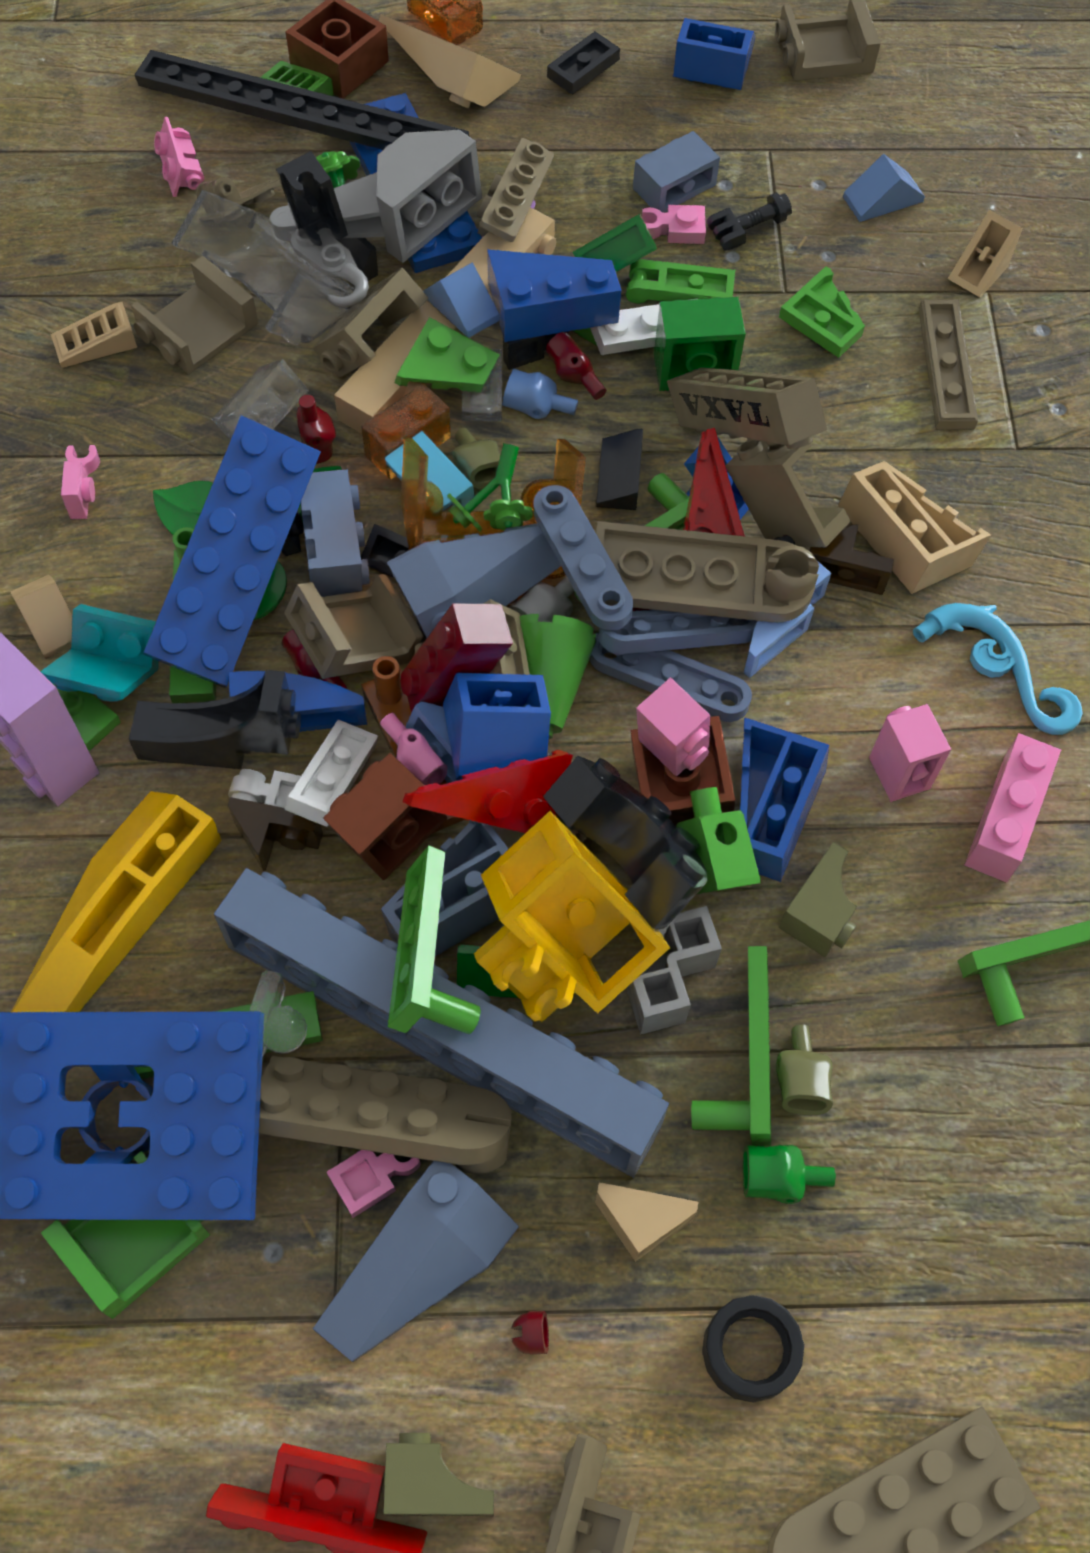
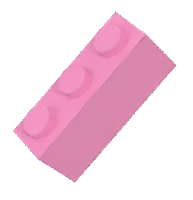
(1013, 808)

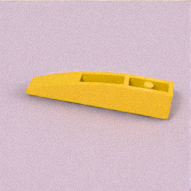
(119, 900)

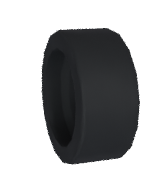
(790, 1337)

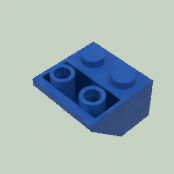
(713, 53)
(496, 720)

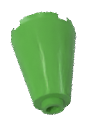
(561, 655)

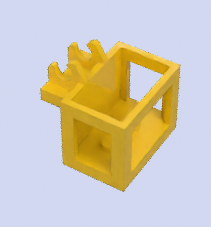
(556, 916)

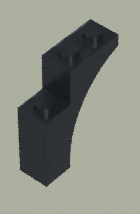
(218, 730)

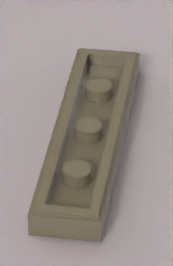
(947, 365)

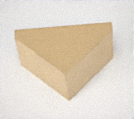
(986, 254)
(45, 614)
(643, 1217)

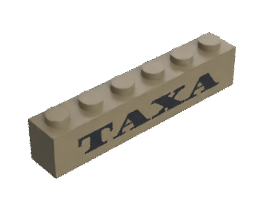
(749, 405)

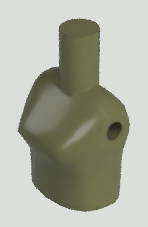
(475, 458)
(804, 1076)

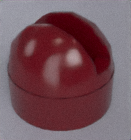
(534, 1333)

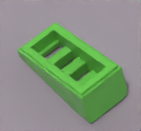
(298, 75)

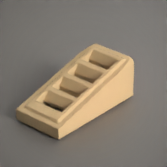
(115, 337)

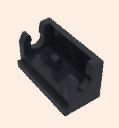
(311, 197)

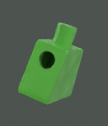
(722, 843)

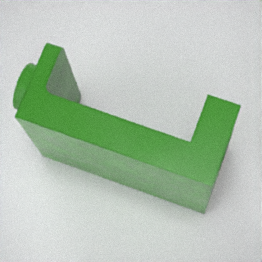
(122, 1257)

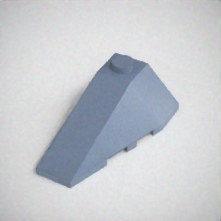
(471, 571)
(425, 1251)

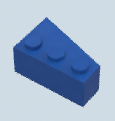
(551, 293)
(778, 791)

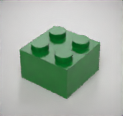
(697, 336)

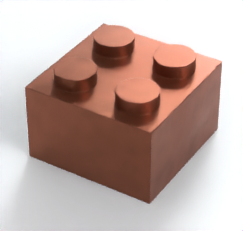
(339, 44)
(674, 791)
(376, 819)

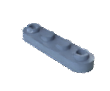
(583, 557)
(674, 630)
(703, 683)

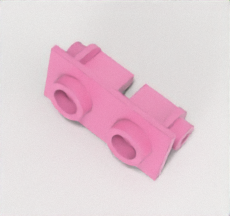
(177, 157)

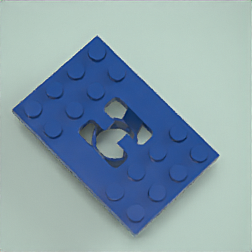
(196, 1115)

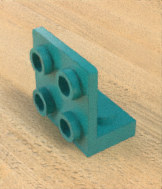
(104, 654)

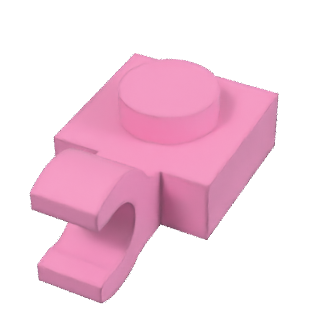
(76, 485)

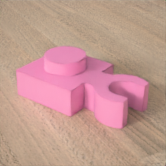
(680, 223)
(366, 1178)

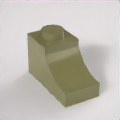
(821, 909)
(424, 1486)

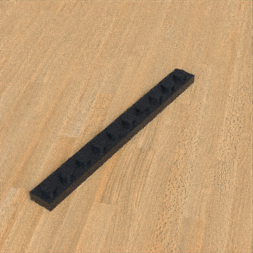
(278, 101)

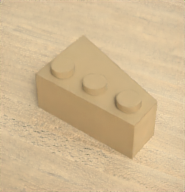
(909, 527)

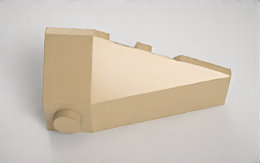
(453, 68)

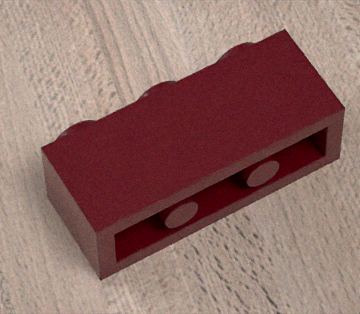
(464, 641)

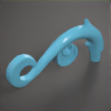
(1013, 657)

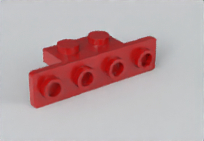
(320, 1502)

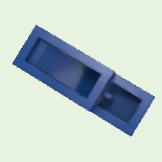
(316, 700)

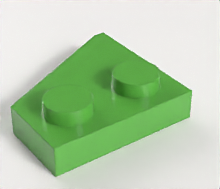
(824, 314)
(447, 360)

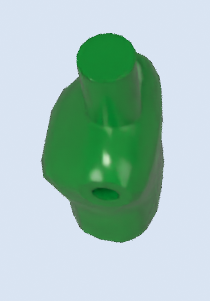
(781, 1173)

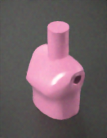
(415, 751)

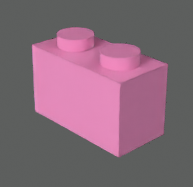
(674, 727)
(909, 751)

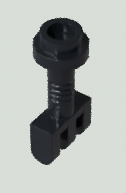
(731, 229)

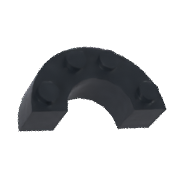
(635, 833)

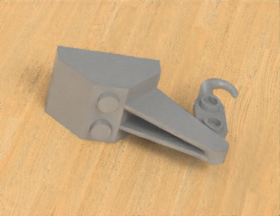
(412, 197)

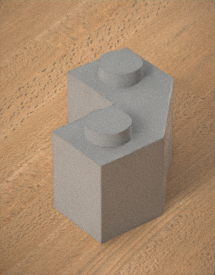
(659, 992)

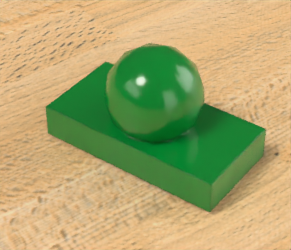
(621, 245)

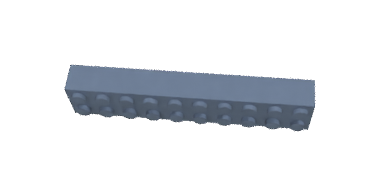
(503, 1054)

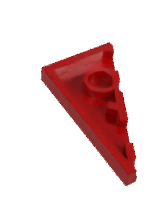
(711, 497)
(497, 796)

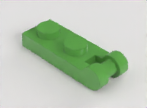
(677, 282)

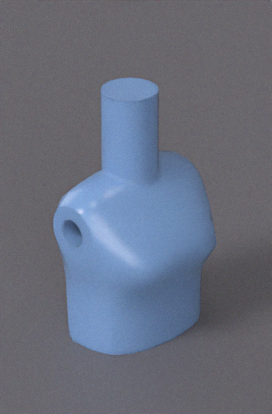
(535, 395)

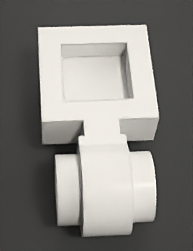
(251, 786)

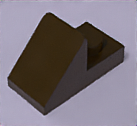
(851, 567)
(265, 824)

